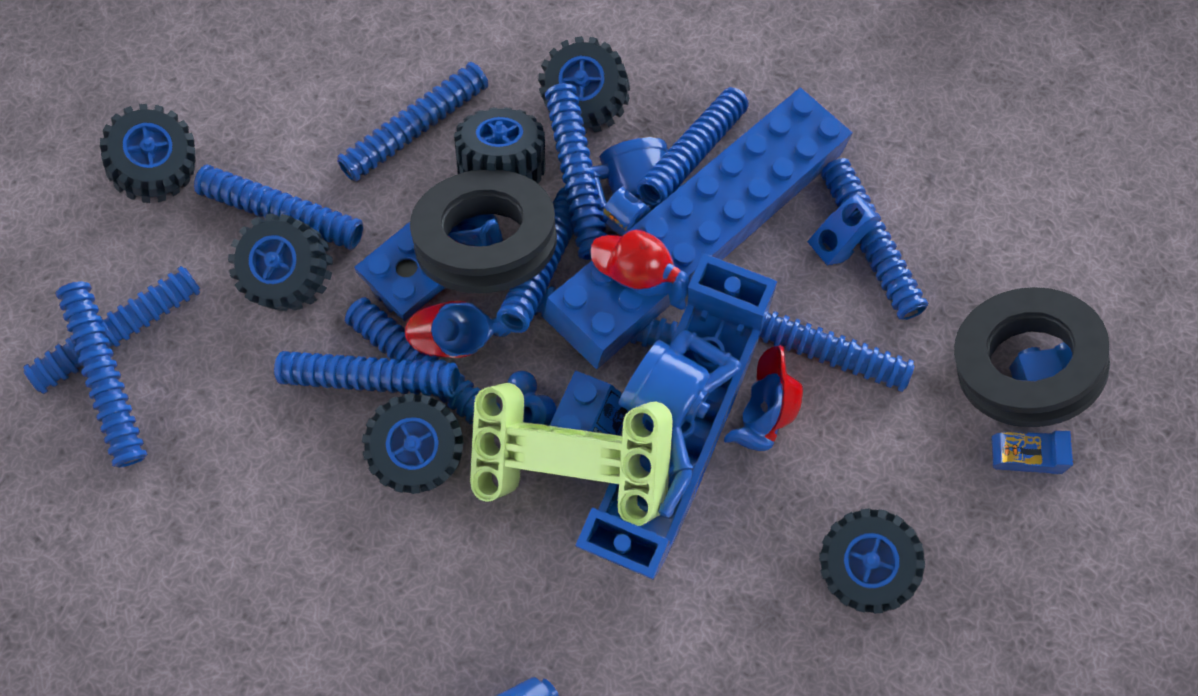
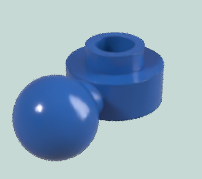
(537, 408)

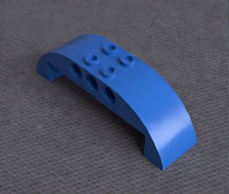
(728, 311)

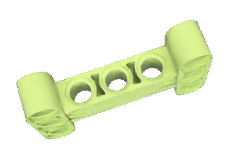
(570, 452)

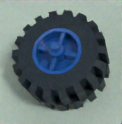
(595, 73)
(501, 141)
(148, 153)
(280, 262)
(413, 443)
(872, 561)

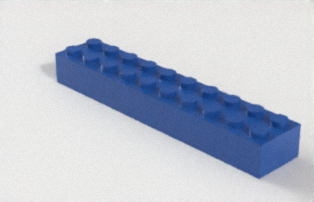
(704, 216)

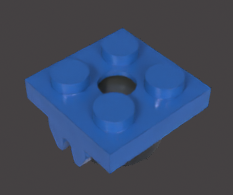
(396, 275)

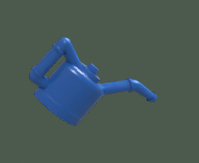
(627, 164)
(683, 388)

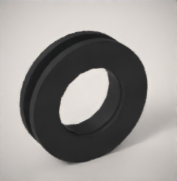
(483, 267)
(1039, 401)

